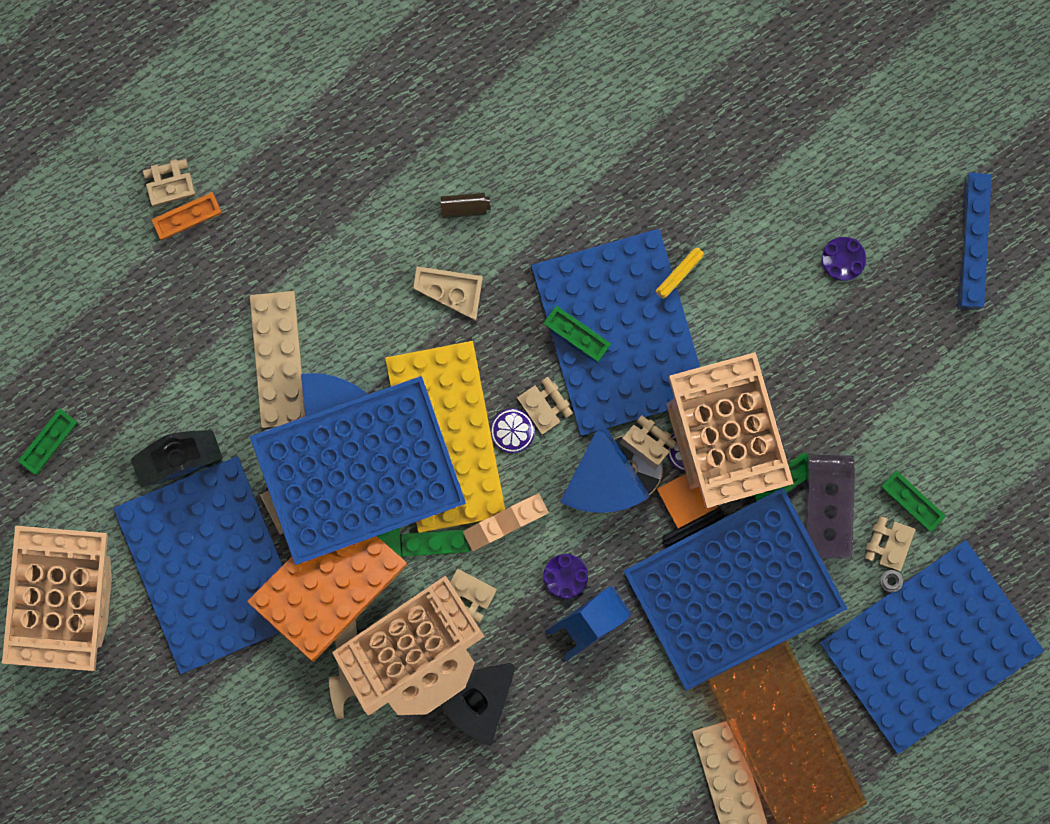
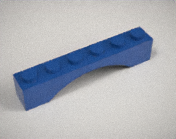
(976, 228)

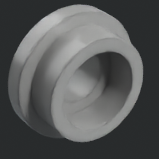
(891, 574)

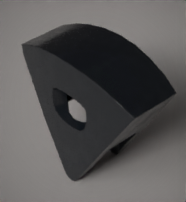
(176, 457)
(480, 704)

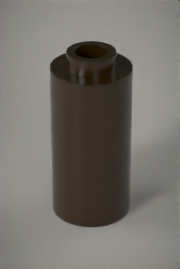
(464, 205)

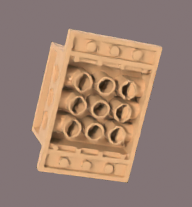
(727, 431)
(57, 598)
(413, 654)

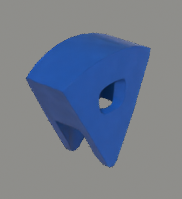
(326, 391)
(604, 479)
(593, 620)

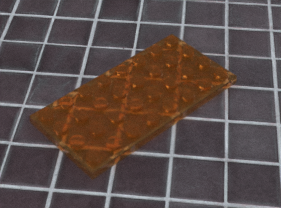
(786, 739)

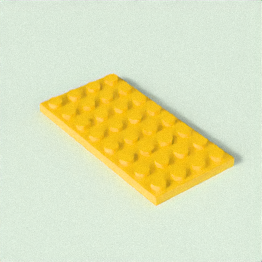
(460, 409)

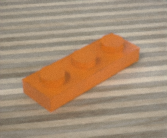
(186, 216)

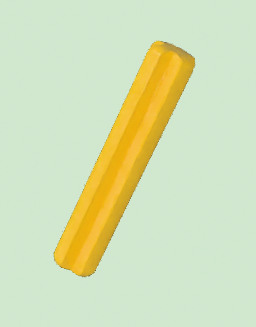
(679, 273)

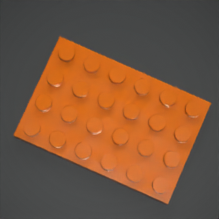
(326, 594)

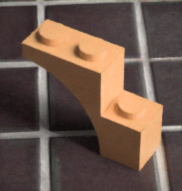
(505, 522)

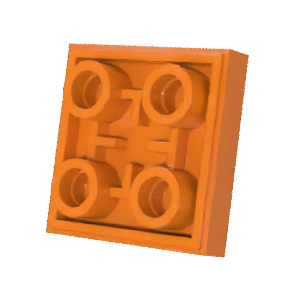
(682, 502)

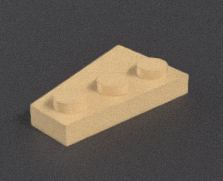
(451, 289)

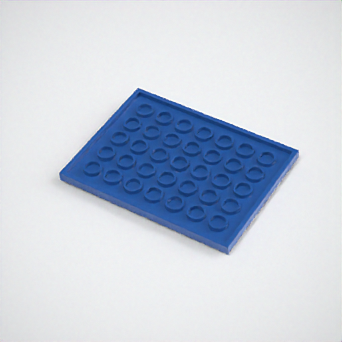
(649, 336)
(357, 470)
(202, 560)
(735, 589)
(931, 647)

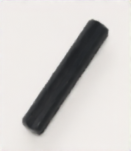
(692, 527)

